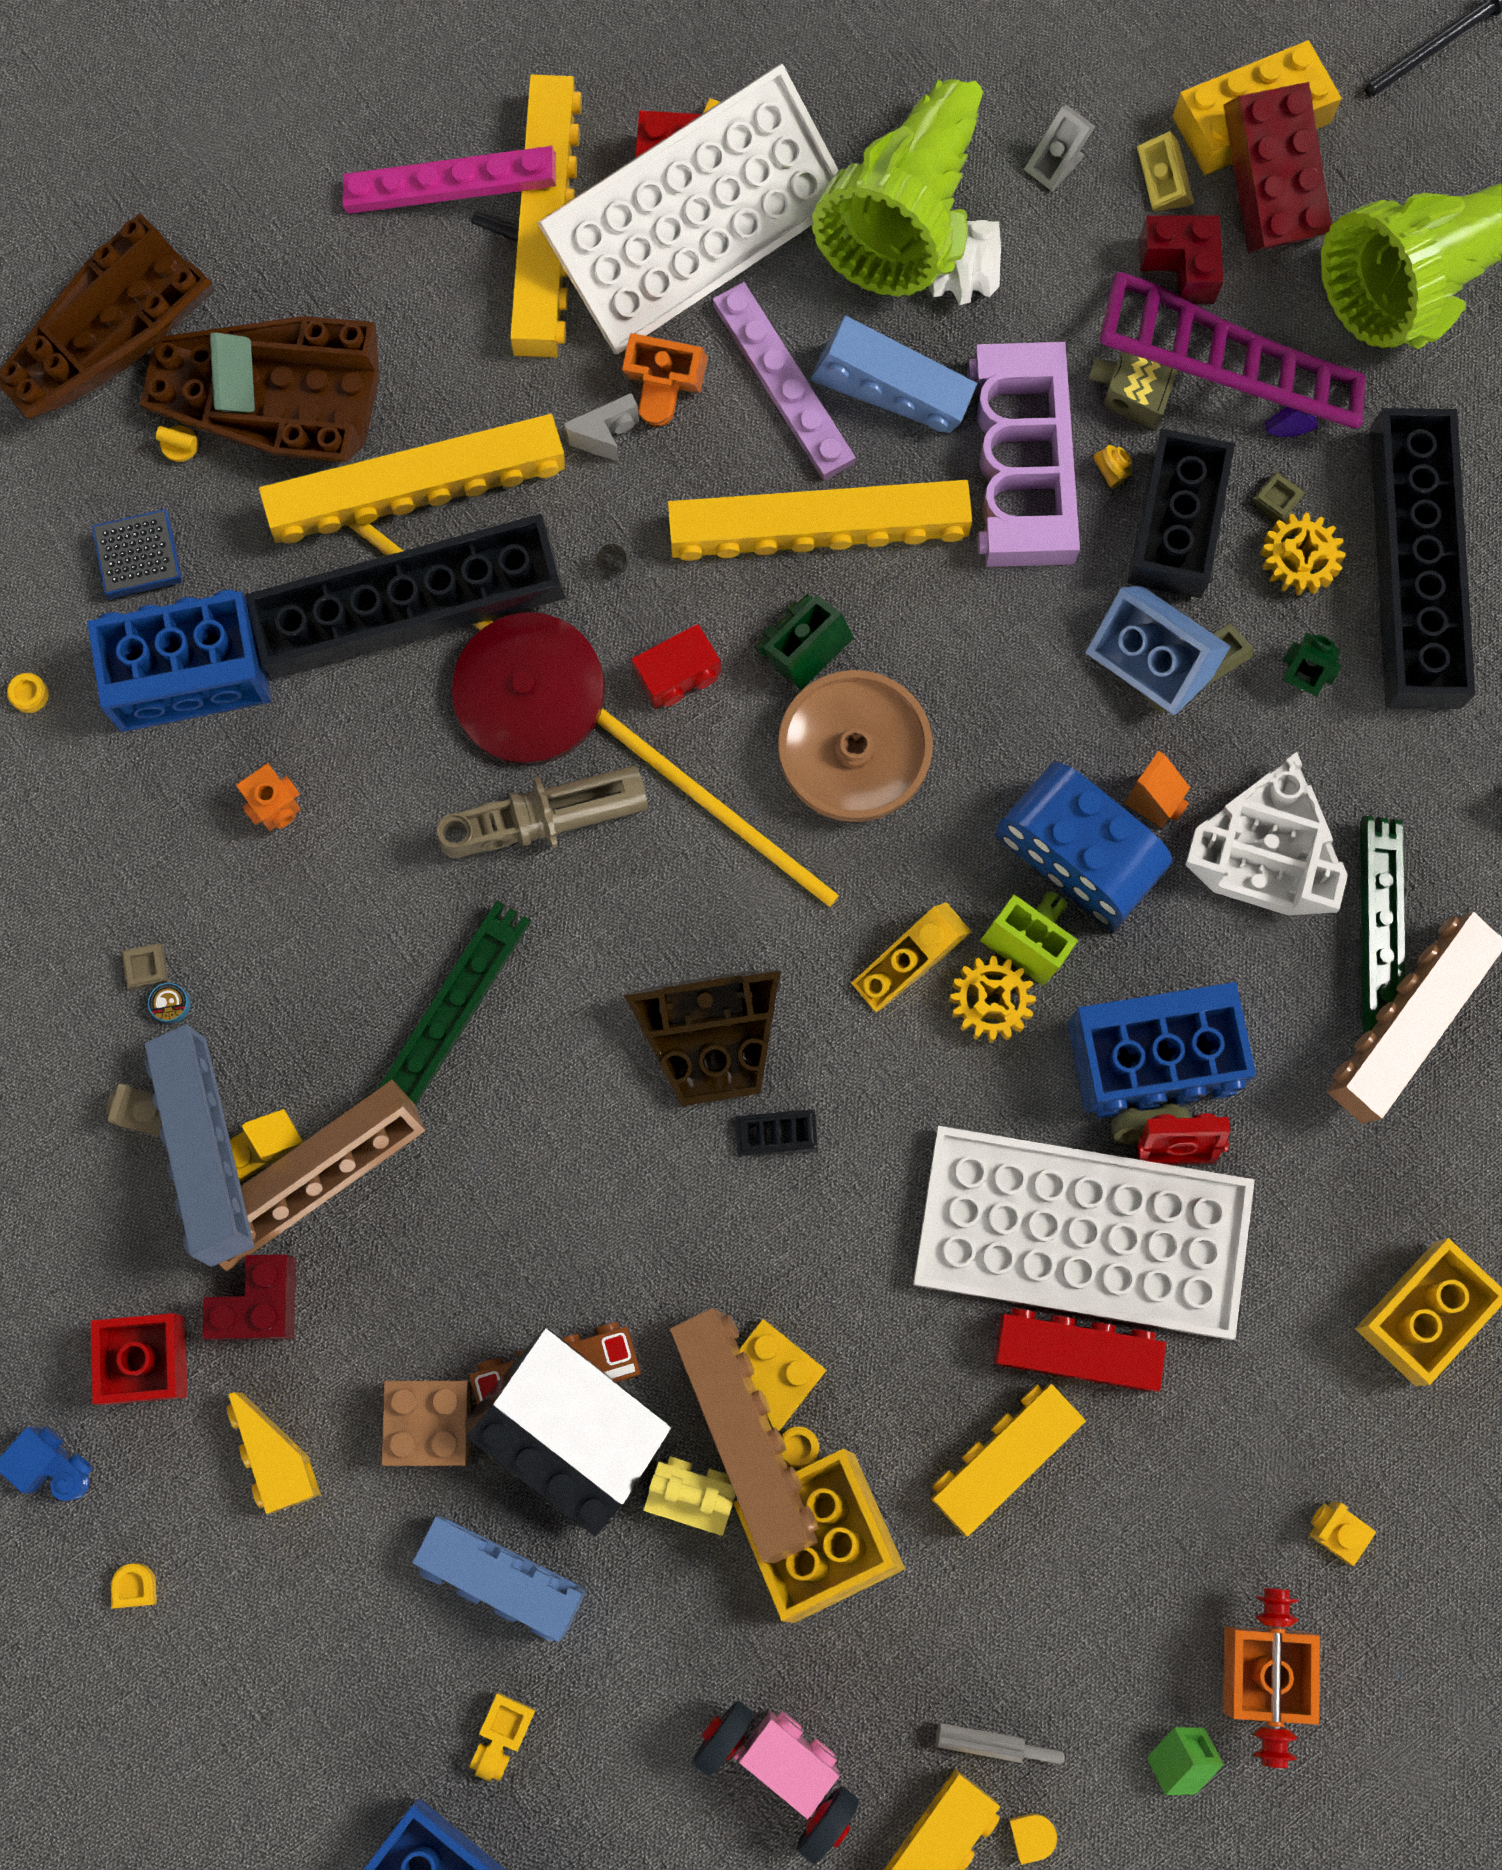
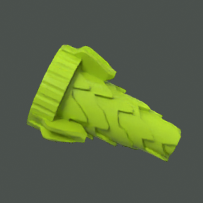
(891, 215)
(1398, 265)

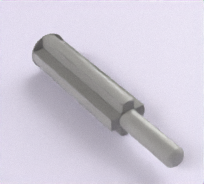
(992, 1745)

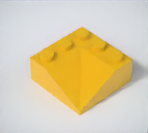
(851, 1537)

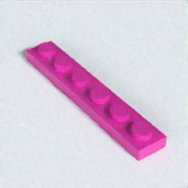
(449, 179)

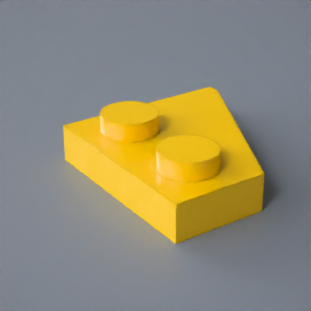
(781, 1371)

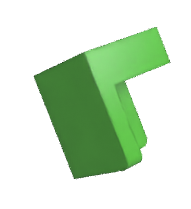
(1184, 1761)

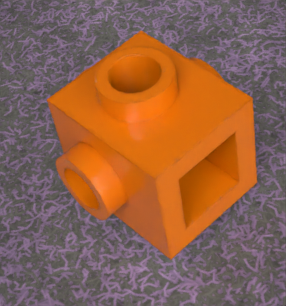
(269, 798)

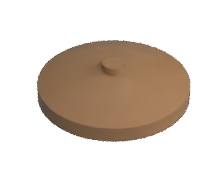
(855, 746)

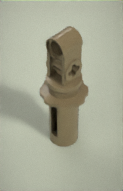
(536, 813)

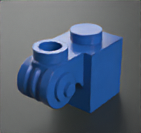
(39, 1455)

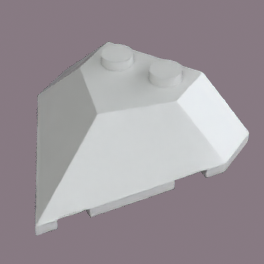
(1271, 848)

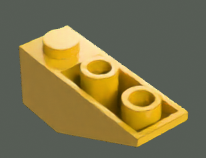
(911, 956)
(278, 1464)

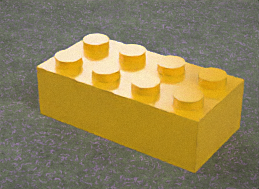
(1201, 108)

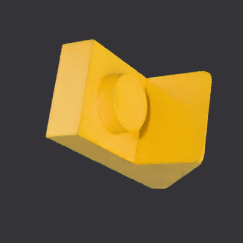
(263, 1143)

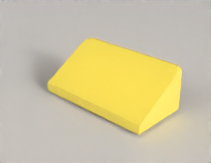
(1165, 173)

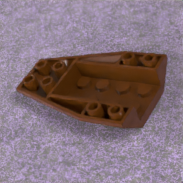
(104, 319)
(309, 381)

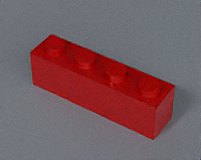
(1080, 1352)

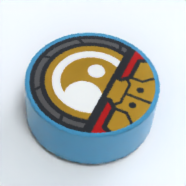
(169, 1003)

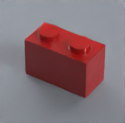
(677, 667)

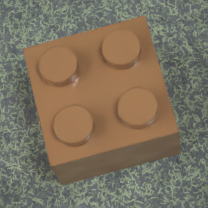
(426, 1423)

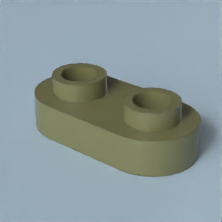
(1130, 1122)

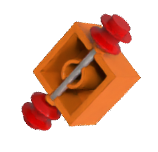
(1272, 1676)

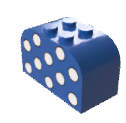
(1085, 844)

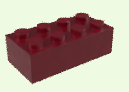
(1278, 167)

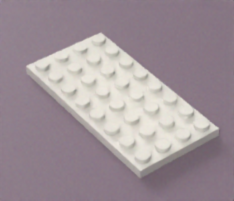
(693, 209)
(1085, 1233)

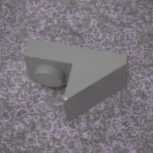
(1060, 148)
(594, 429)

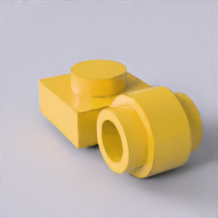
(506, 1727)

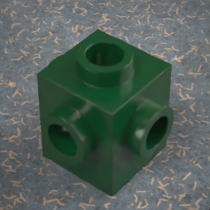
(1312, 663)

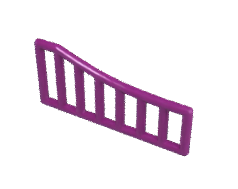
(1213, 369)

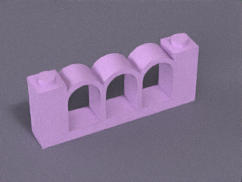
(1026, 370)

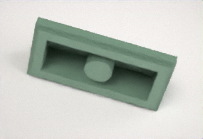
(232, 373)

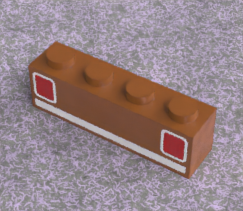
(608, 1350)

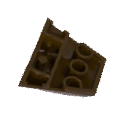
(710, 1032)

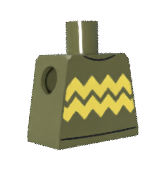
(1136, 387)

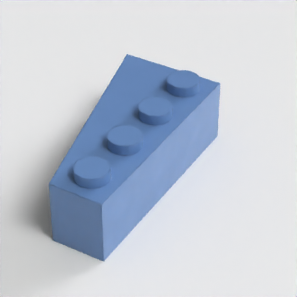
(892, 377)
(499, 1578)

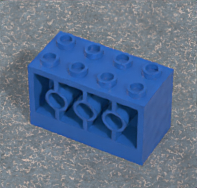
(177, 661)
(1168, 1025)

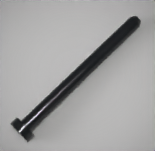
(1433, 45)

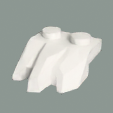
(978, 267)

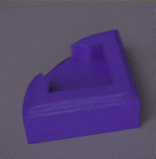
(1290, 423)

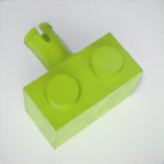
(1031, 936)

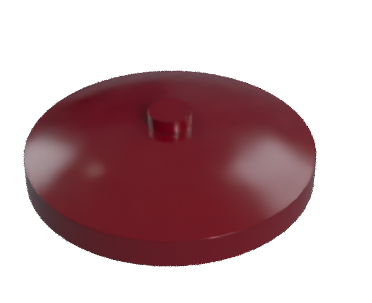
(528, 688)

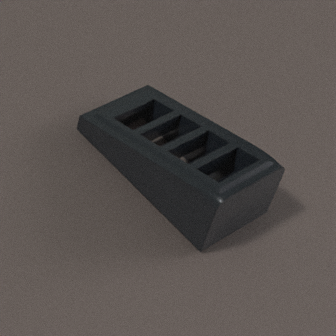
(790, 1117)

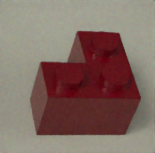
(1186, 246)
(264, 1311)

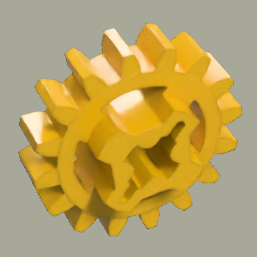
(1289, 561)
(1003, 1010)

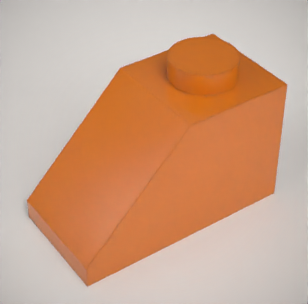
(1159, 792)

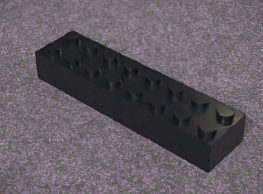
(1421, 559)
(405, 596)

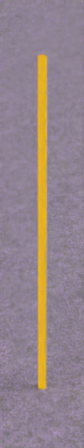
(668, 770)

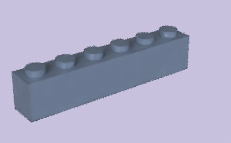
(198, 1147)

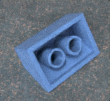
(1156, 648)

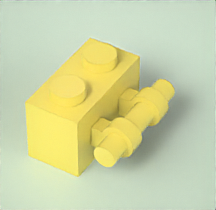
(690, 1496)

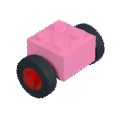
(789, 1767)

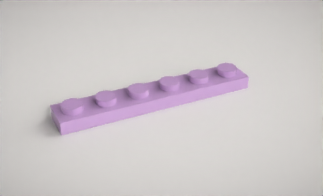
(784, 381)

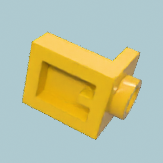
(1341, 1532)

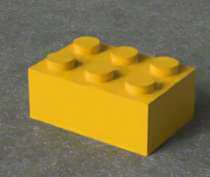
(1432, 1312)

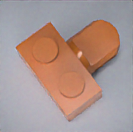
(664, 370)

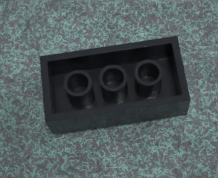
(1181, 513)

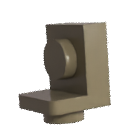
(133, 1110)

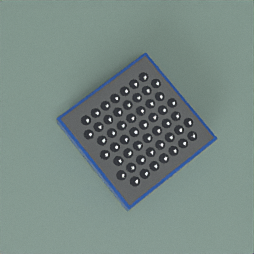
(137, 554)

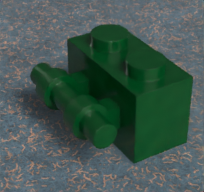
(805, 639)

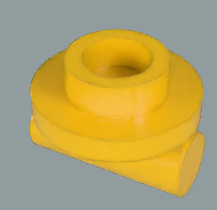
(177, 442)
(1114, 465)

